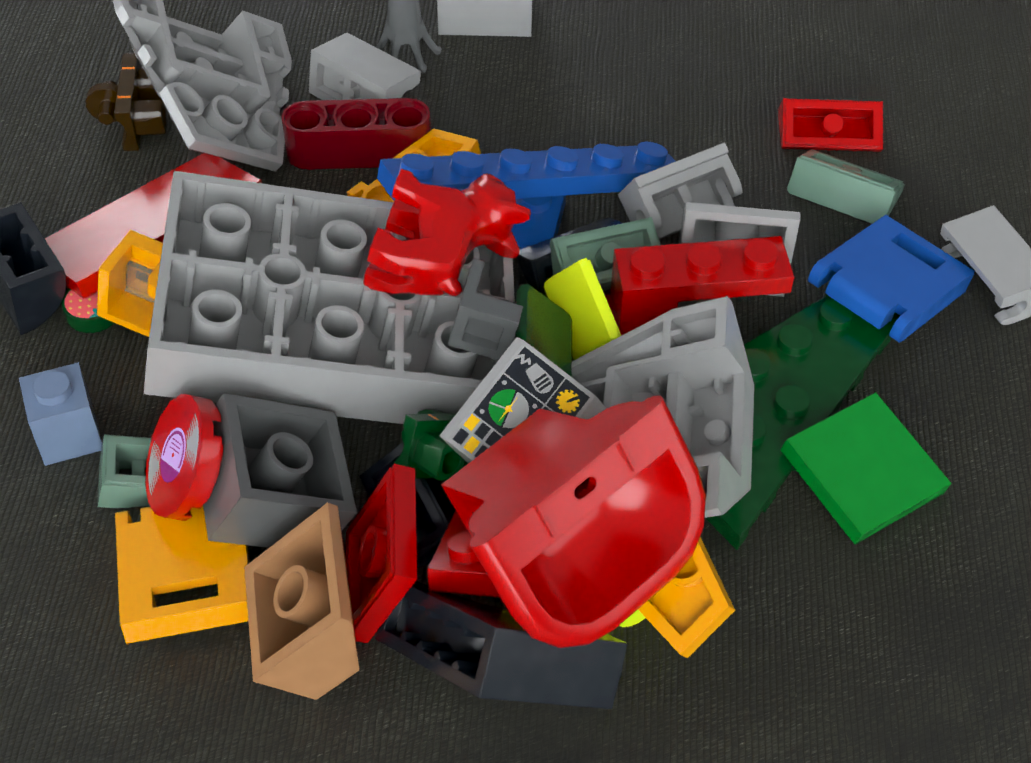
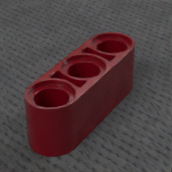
(351, 131)

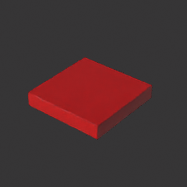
(382, 551)

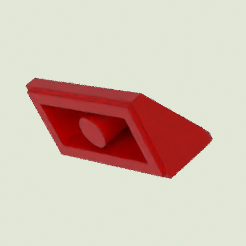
(831, 124)

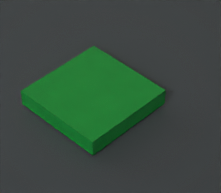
(865, 467)

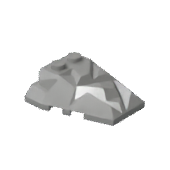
(215, 86)

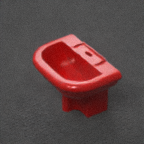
(582, 516)

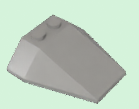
(704, 376)

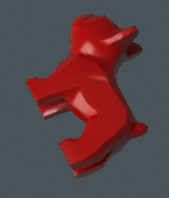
(440, 234)

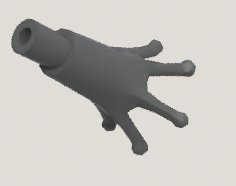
(406, 26)

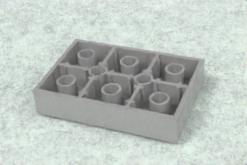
(273, 306)

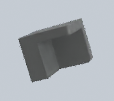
(483, 321)

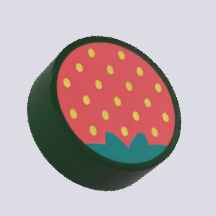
(82, 313)

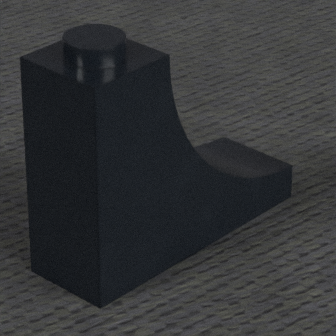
(495, 657)

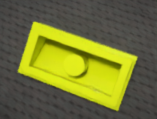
(582, 297)

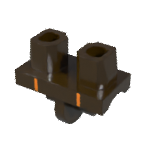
(130, 103)

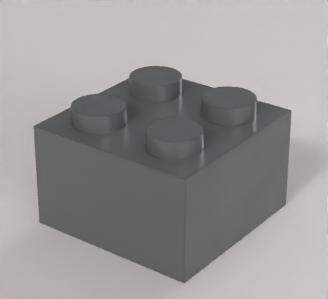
(275, 470)

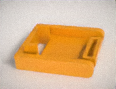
(175, 556)

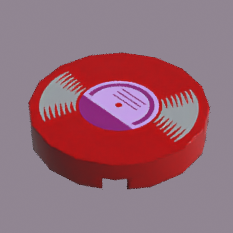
(183, 457)

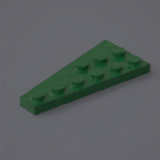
(798, 379)

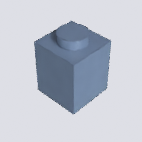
(60, 413)

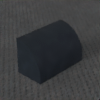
(29, 271)

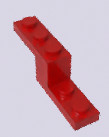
(657, 277)

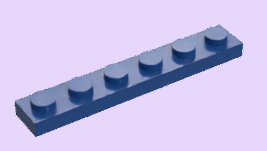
(534, 173)

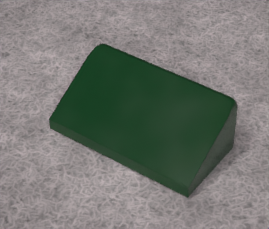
(545, 327)

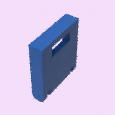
(891, 272)

